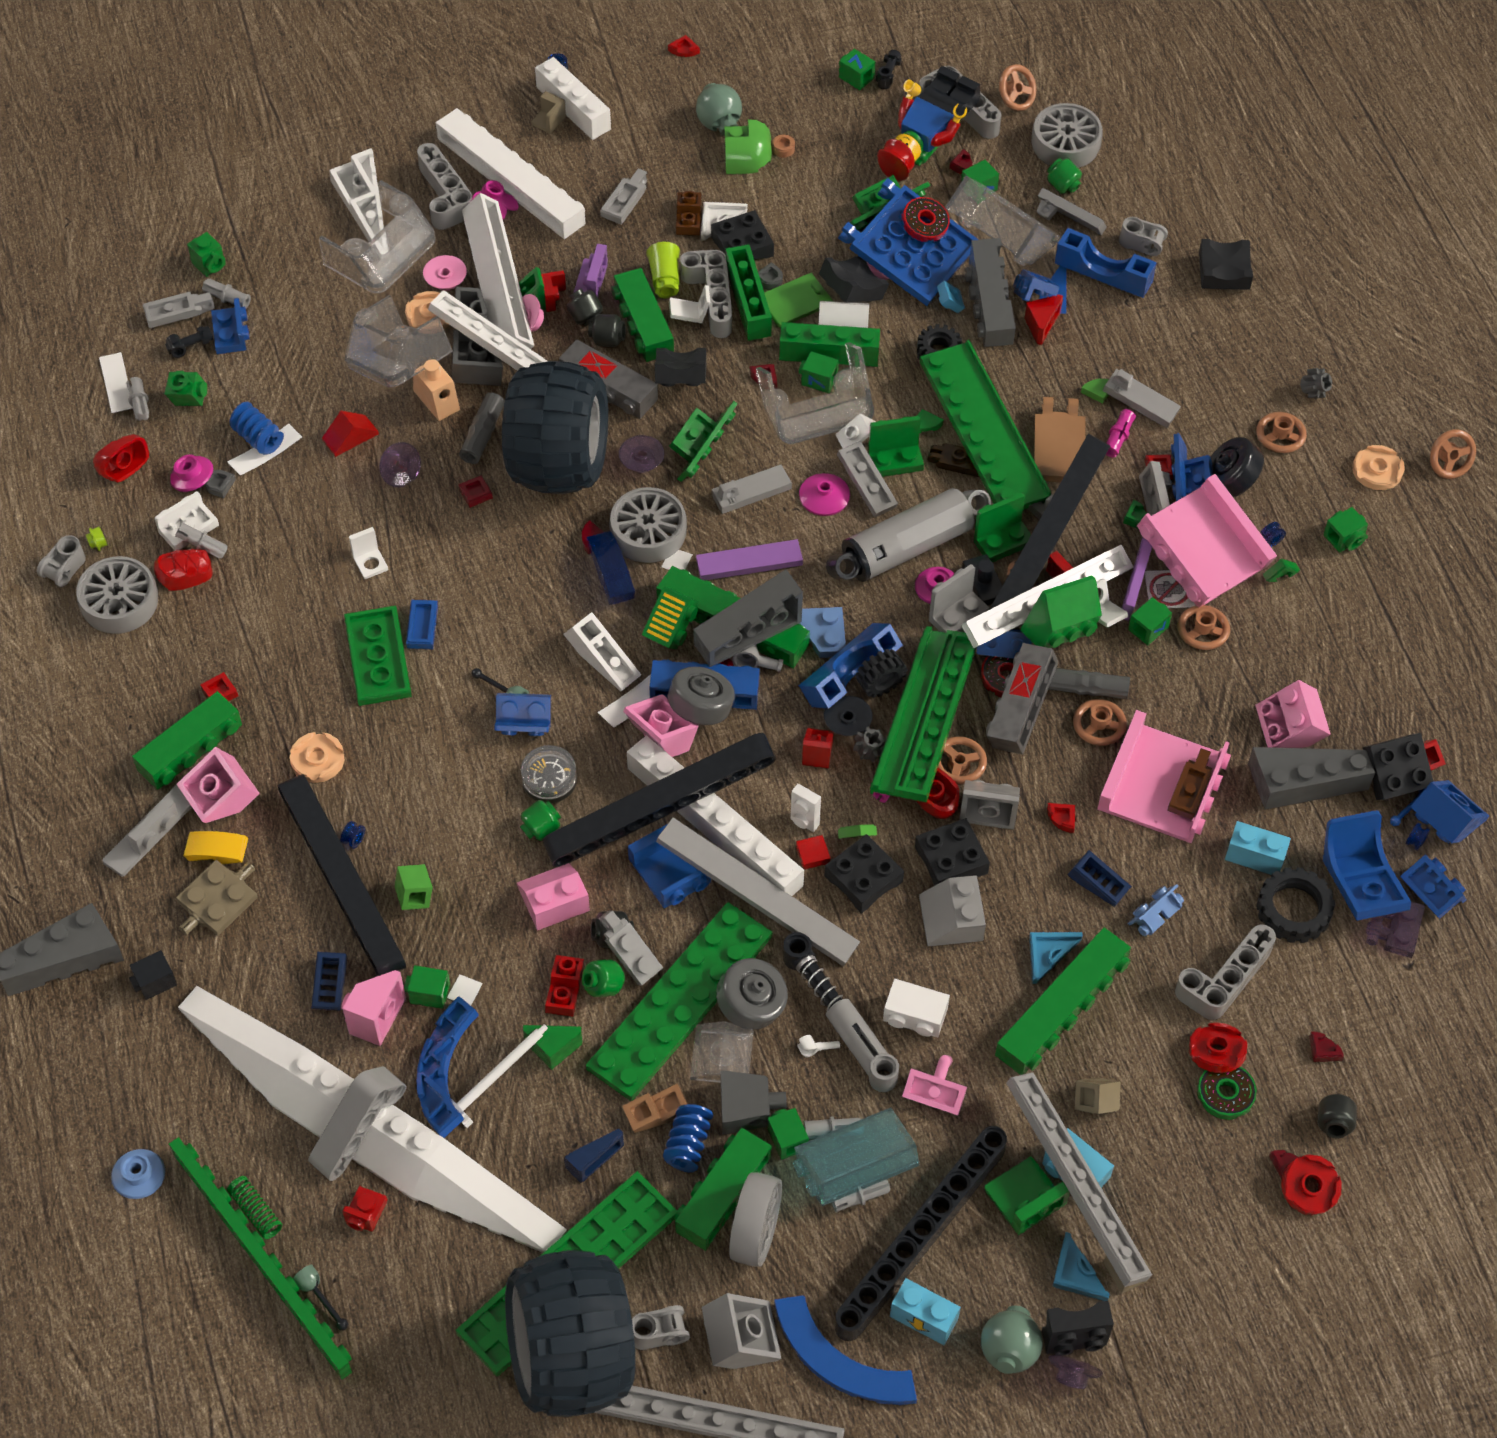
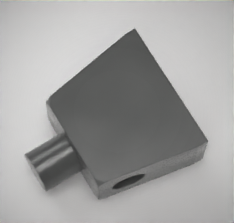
(747, 1101)

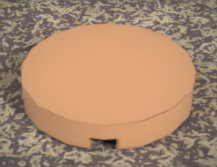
(417, 310)
(1378, 467)
(317, 757)

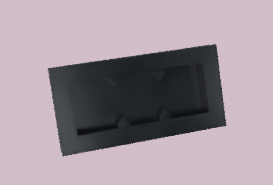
(986, 582)

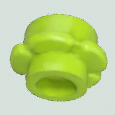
(96, 538)

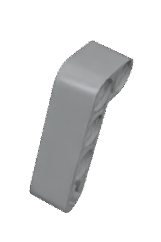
(982, 117)
(452, 191)
(711, 269)
(1232, 970)
(353, 1119)

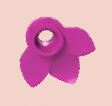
(496, 191)

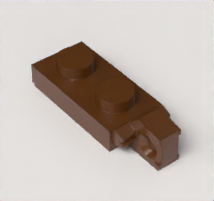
(1191, 786)

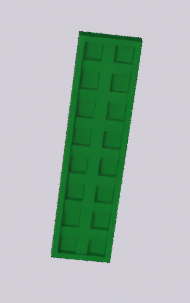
(676, 1002)
(613, 1228)

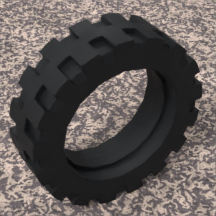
(1303, 881)

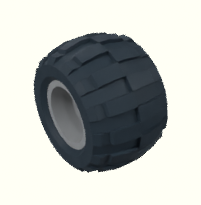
(555, 427)
(569, 1333)

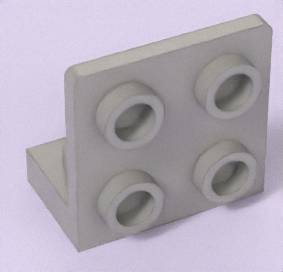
(955, 601)

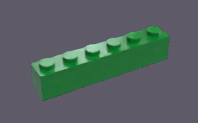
(787, 645)
(1063, 1001)

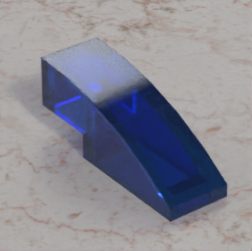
(611, 567)

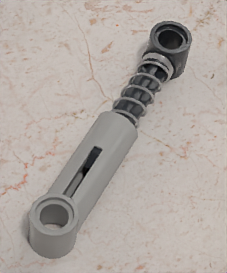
(842, 1015)

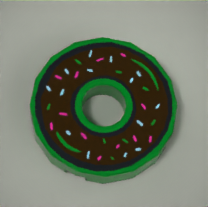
(1223, 1106)

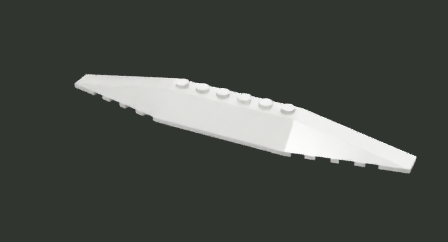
(395, 1145)

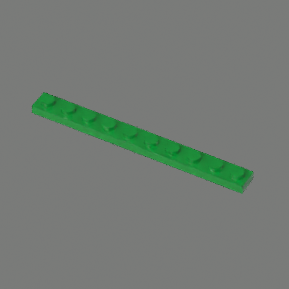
(267, 1264)

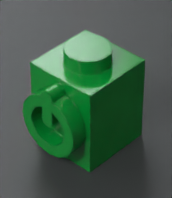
(206, 254)
(185, 388)
(1346, 530)

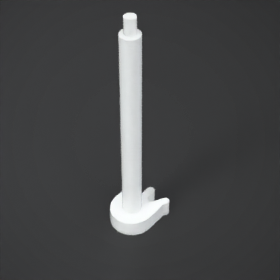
(494, 1074)

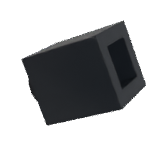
(152, 975)

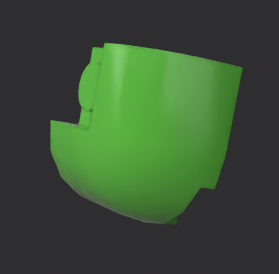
(747, 147)

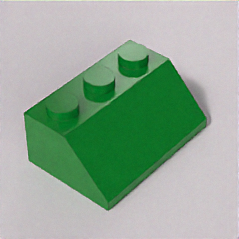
(1064, 613)

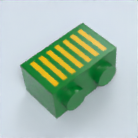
(670, 618)

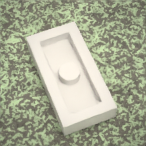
(805, 808)

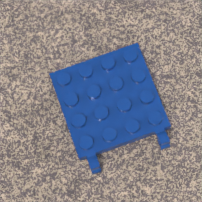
(900, 257)

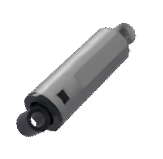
(907, 534)

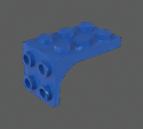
(1360, 866)

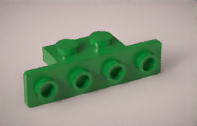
(871, 204)
(696, 435)

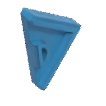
(1049, 949)
(1076, 1273)

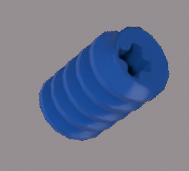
(256, 428)
(686, 1137)

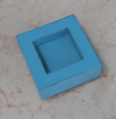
(950, 297)

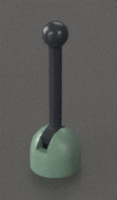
(477, 673)
(308, 1280)

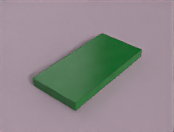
(377, 655)

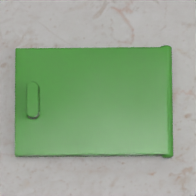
(796, 299)

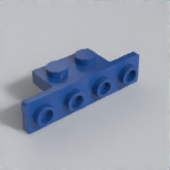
(1188, 473)

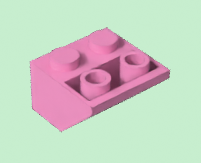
(1293, 717)

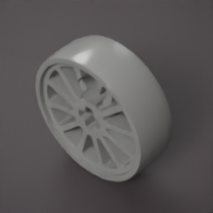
(1067, 127)
(648, 524)
(117, 594)
(755, 1219)

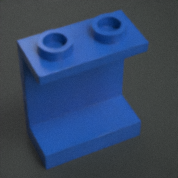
(665, 872)

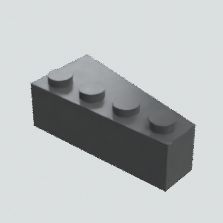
(990, 293)
(469, 360)
(751, 619)
(1308, 774)
(58, 951)

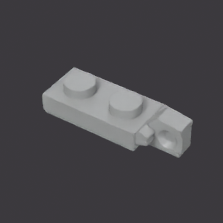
(625, 197)
(177, 308)
(629, 948)

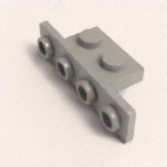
(147, 832)

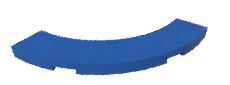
(434, 1066)
(835, 1367)

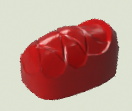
(121, 458)
(183, 569)
(943, 797)

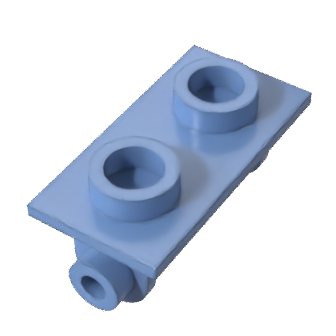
(1148, 915)

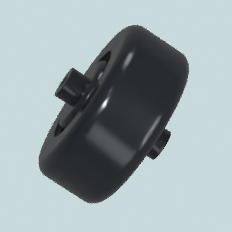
(1237, 464)

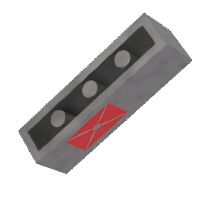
(623, 386)
(1022, 698)

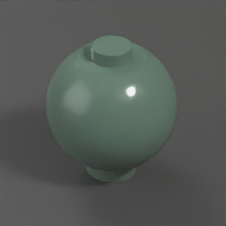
(718, 107)
(1011, 1340)

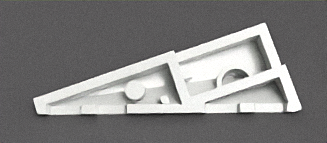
(359, 191)

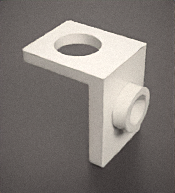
(690, 310)
(854, 431)
(365, 547)
(1110, 612)

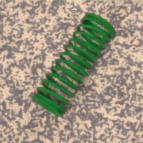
(262, 1231)

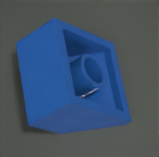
(1448, 811)

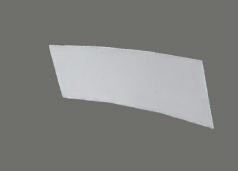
(115, 382)
(253, 459)
(614, 712)

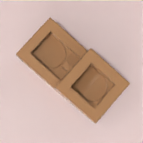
(654, 1110)

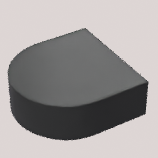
(770, 276)
(220, 483)

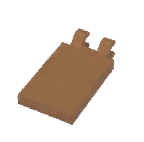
(1057, 438)

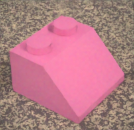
(662, 725)
(217, 787)
(554, 896)
(374, 1006)

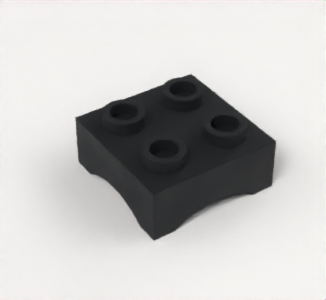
(742, 231)
(1225, 265)
(853, 280)
(680, 367)
(1399, 766)
(952, 852)
(864, 873)
(1077, 1329)

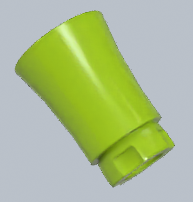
(664, 268)

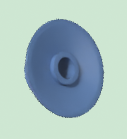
(142, 1183)

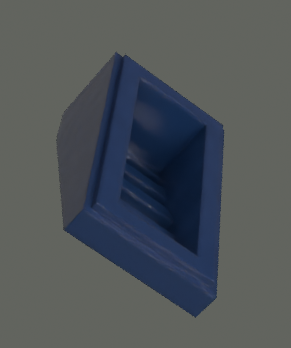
(1087, 881)
(330, 959)
(589, 1158)

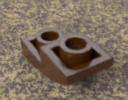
(688, 213)

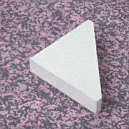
(716, 212)

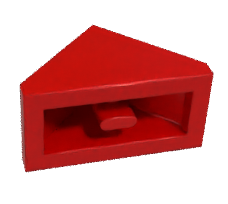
(1041, 316)
(348, 432)
(817, 747)

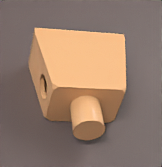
(432, 383)

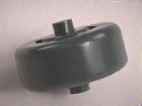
(701, 695)
(751, 993)

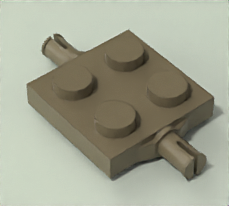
(216, 898)

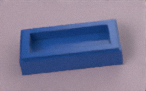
(422, 624)

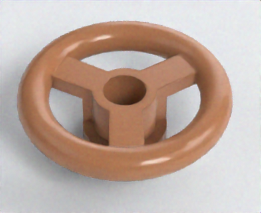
(1012, 88)
(1282, 429)
(1442, 448)
(1204, 624)
(1102, 710)
(960, 772)

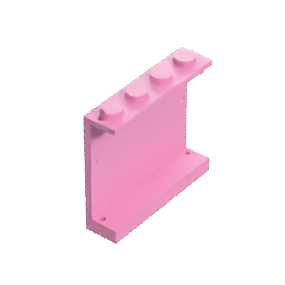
(1207, 542)
(1147, 777)

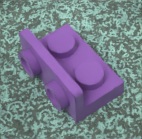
(593, 271)

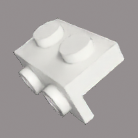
(191, 512)

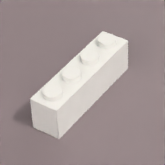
(580, 103)

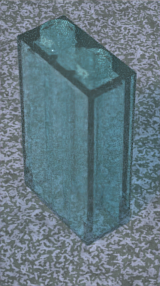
(855, 1156)

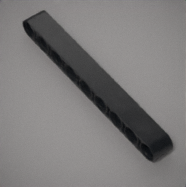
(1053, 520)
(659, 799)
(341, 876)
(916, 1244)

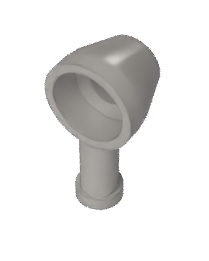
(751, 658)

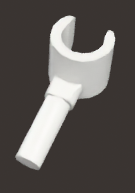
(809, 1047)

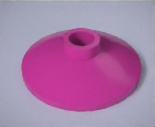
(827, 501)

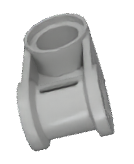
(1140, 236)
(62, 561)
(661, 1328)

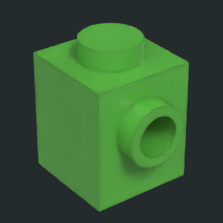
(413, 887)

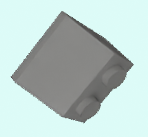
(990, 804)
(953, 912)
(740, 1331)

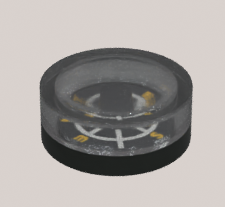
(549, 774)

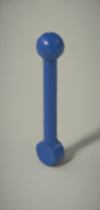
(1396, 820)

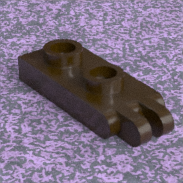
(952, 458)

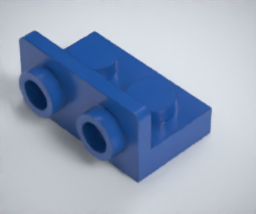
(1029, 281)
(229, 328)
(1004, 645)
(523, 713)
(1433, 886)

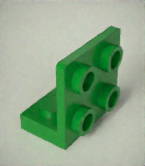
(895, 446)
(1000, 528)
(1026, 1195)

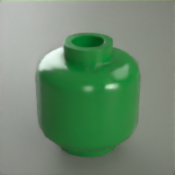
(1064, 176)
(540, 820)
(603, 978)

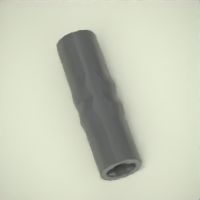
(481, 428)
(1090, 683)

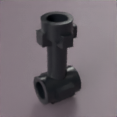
(884, 75)
(178, 346)

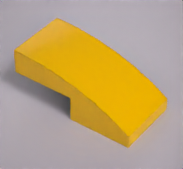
(215, 845)

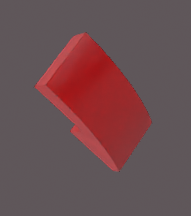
(564, 985)

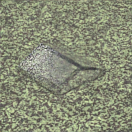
(720, 1048)

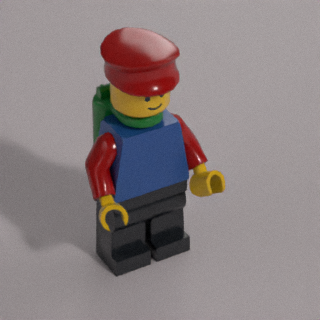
(927, 121)

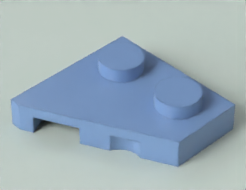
(825, 630)

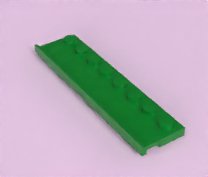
(984, 425)
(924, 715)

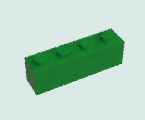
(748, 292)
(642, 313)
(800, 339)
(187, 740)
(720, 1191)

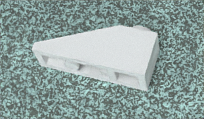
(602, 652)

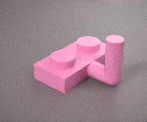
(934, 1089)

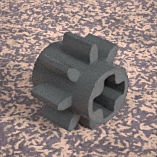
(1316, 383)
(869, 744)

